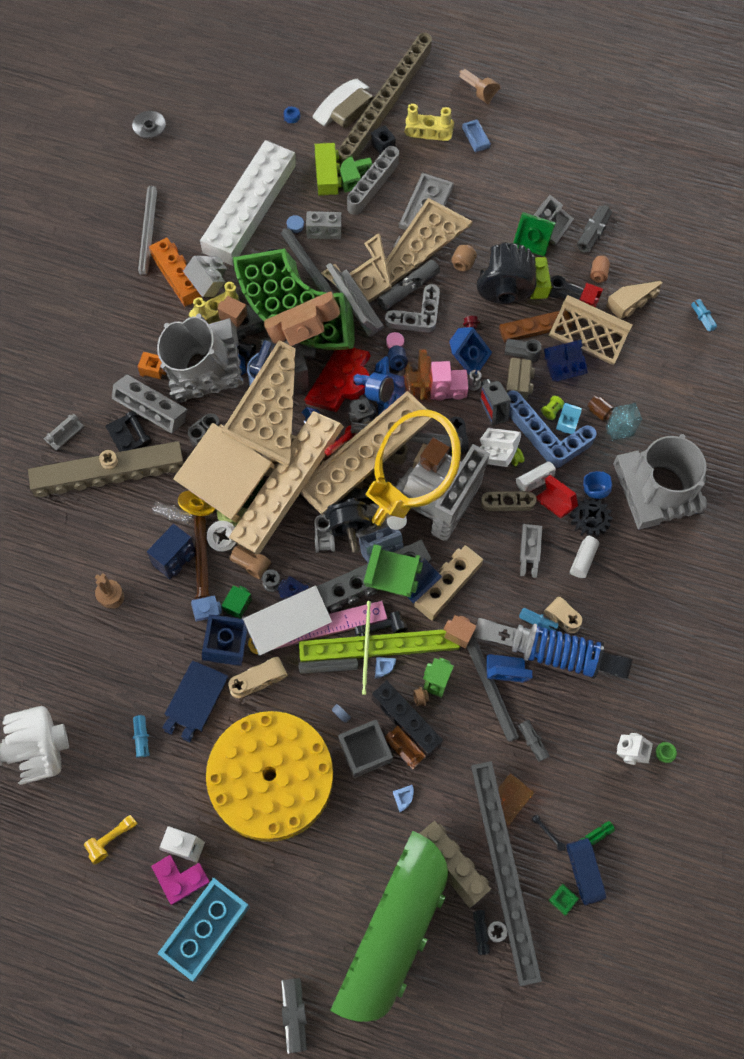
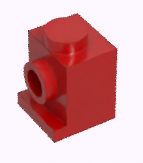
(591, 294)

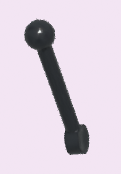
(560, 846)

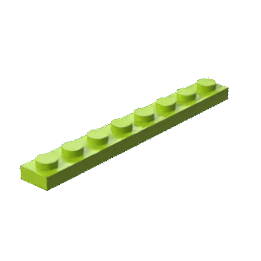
(378, 645)

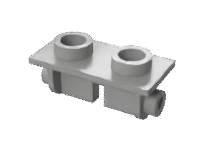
(64, 432)

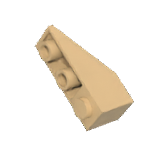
(629, 298)

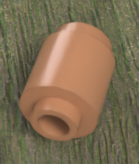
(600, 269)

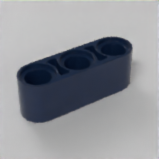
(586, 871)

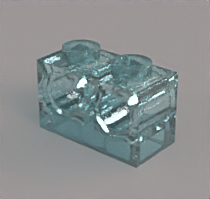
(623, 421)

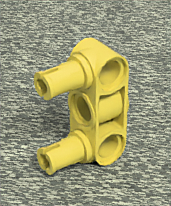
(429, 126)
(208, 308)

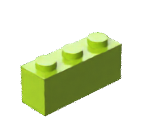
(327, 169)

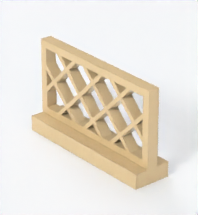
(595, 316)

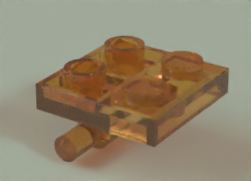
(421, 378)

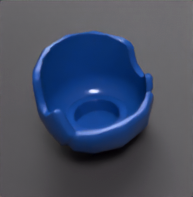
(597, 484)

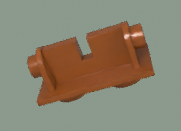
(405, 747)

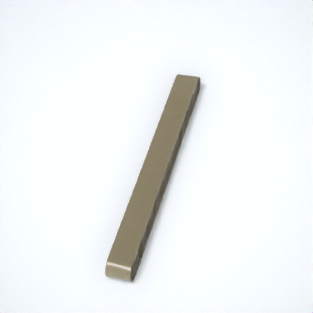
(386, 98)

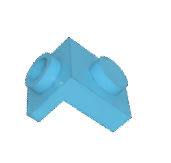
(569, 418)

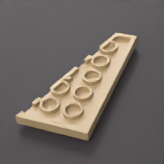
(427, 234)

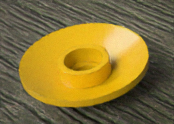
(194, 505)

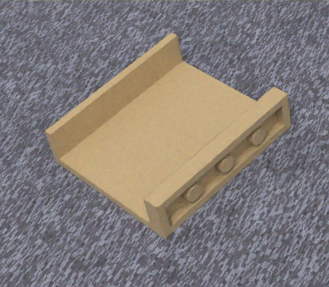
(223, 471)

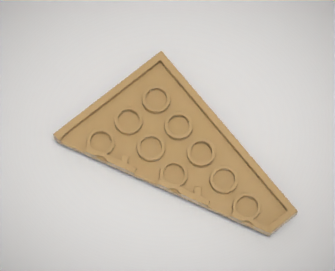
(266, 409)

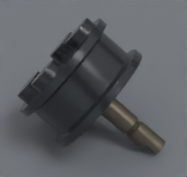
(348, 520)

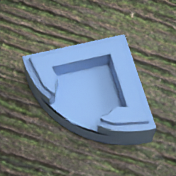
(384, 666)
(403, 797)

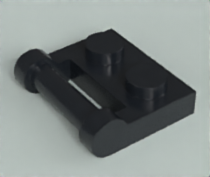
(121, 435)

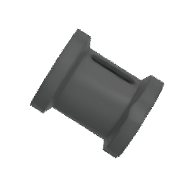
(268, 585)

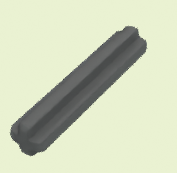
(328, 665)

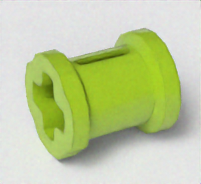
(553, 403)

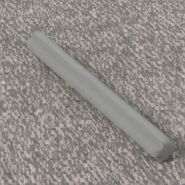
(147, 230)

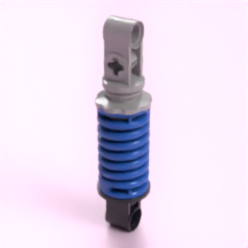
(555, 646)

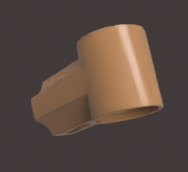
(253, 563)

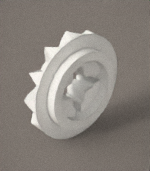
(213, 539)

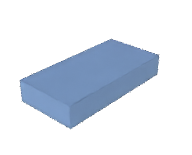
(476, 135)

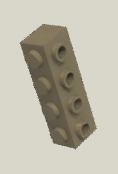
(461, 870)

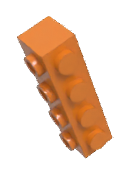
(172, 267)

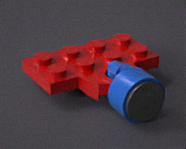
(347, 378)

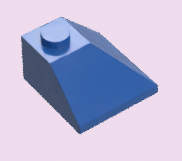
(469, 349)

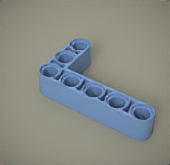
(543, 433)

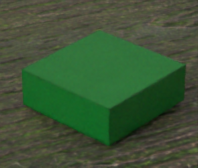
(563, 899)

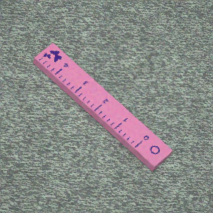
(344, 621)

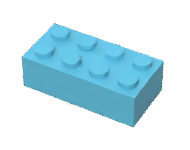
(204, 930)

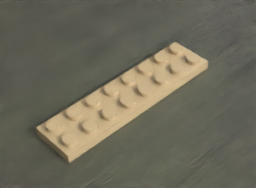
(358, 456)
(285, 483)

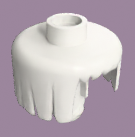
(31, 740)

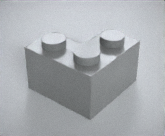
(206, 274)

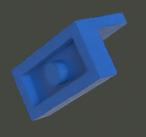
(507, 668)

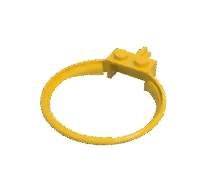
(388, 497)

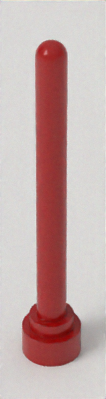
(339, 442)

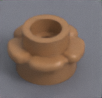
(420, 696)

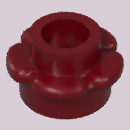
(471, 321)

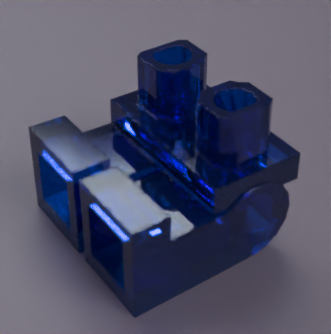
(566, 360)

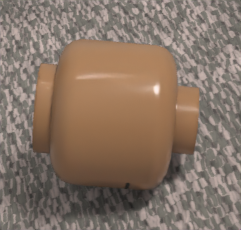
(464, 257)

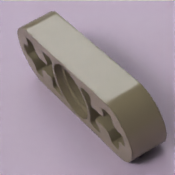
(513, 495)

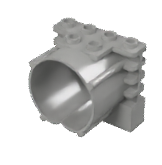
(195, 336)
(649, 500)
(453, 503)

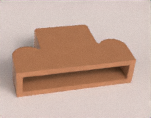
(303, 320)

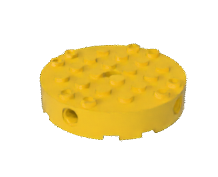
(263, 745)

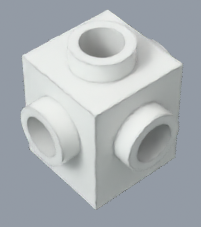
(634, 748)

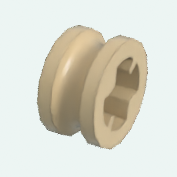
(109, 465)

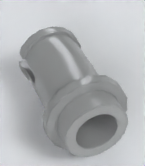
(474, 380)

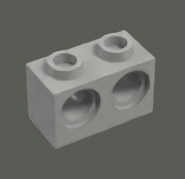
(323, 225)

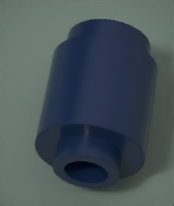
(397, 358)

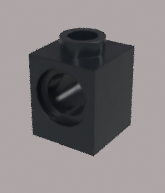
(382, 138)

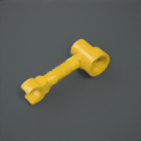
(96, 848)

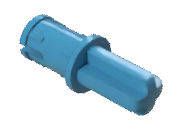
(704, 315)
(534, 618)
(141, 736)

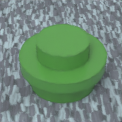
(666, 752)

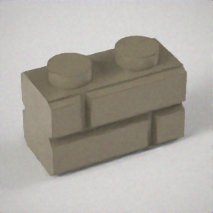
(519, 377)

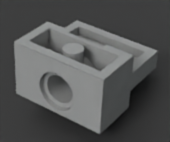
(550, 210)

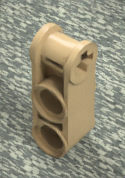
(257, 678)

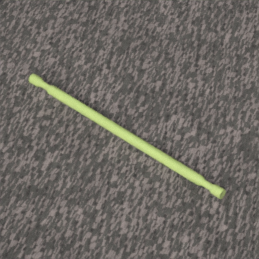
(366, 648)

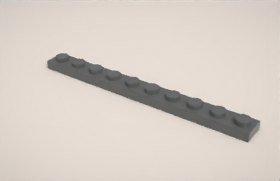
(506, 874)

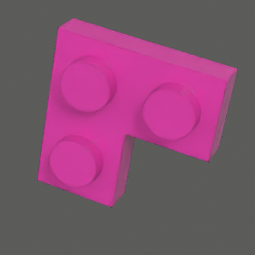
(177, 884)

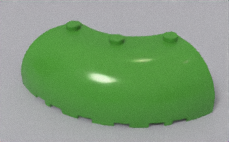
(274, 286)
(394, 933)

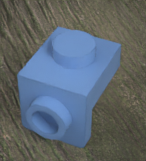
(204, 607)

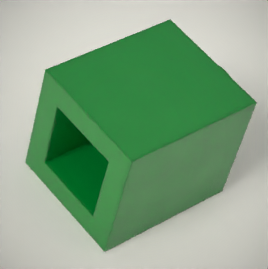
(237, 601)

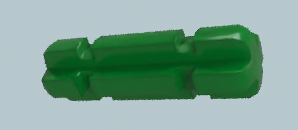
(600, 833)

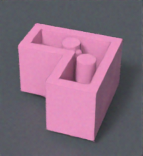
(448, 382)

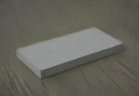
(427, 187)

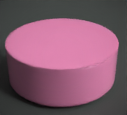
(394, 339)

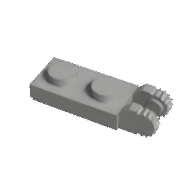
(530, 548)

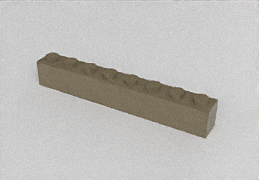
(89, 471)

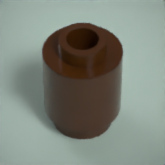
(600, 408)

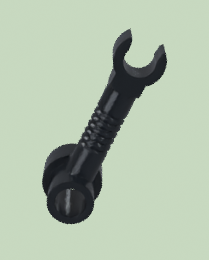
(395, 622)

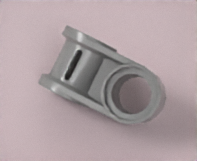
(323, 539)

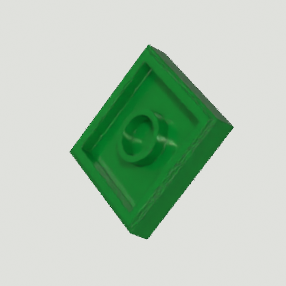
(534, 233)

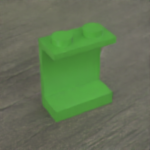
(392, 572)

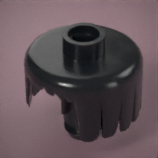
(509, 275)

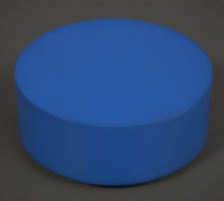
(291, 114)

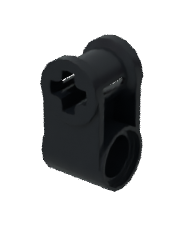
(461, 431)

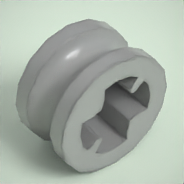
(503, 935)

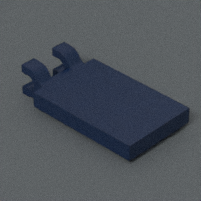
(194, 700)

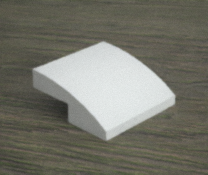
(500, 445)

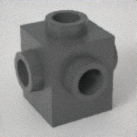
(361, 411)

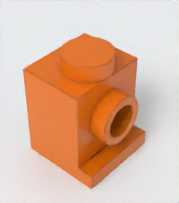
(150, 366)

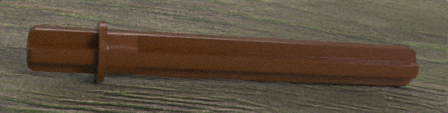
(201, 557)

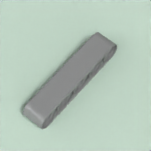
(372, 180)

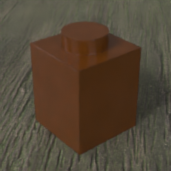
(434, 455)

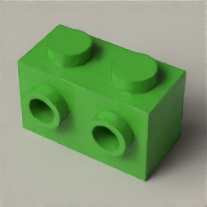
(437, 676)

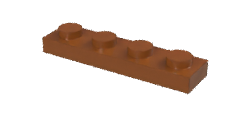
(532, 326)

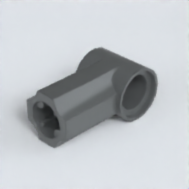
(522, 349)

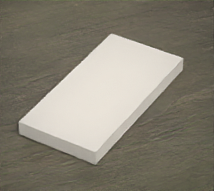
(287, 620)

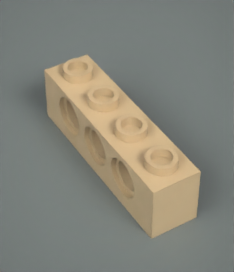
(465, 557)

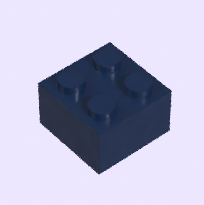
(171, 551)
(224, 640)

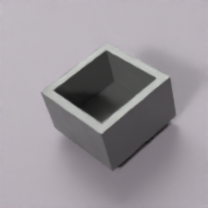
(365, 748)

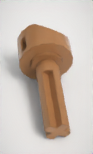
(485, 88)
(108, 592)

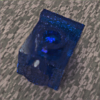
(285, 585)

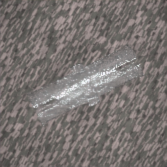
(172, 513)

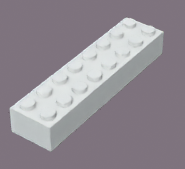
(248, 202)

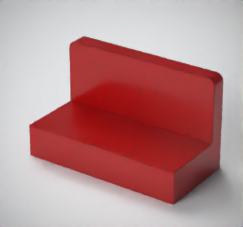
(557, 497)

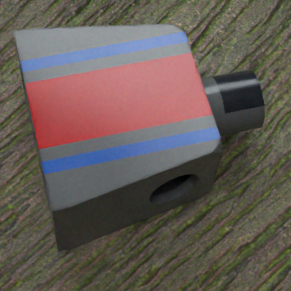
(495, 401)

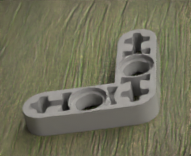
(420, 318)

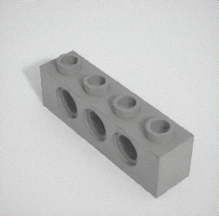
(149, 403)

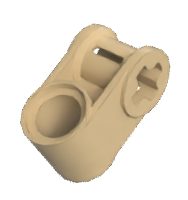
(562, 613)

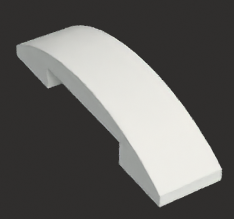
(323, 113)

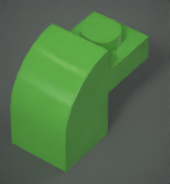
(353, 171)

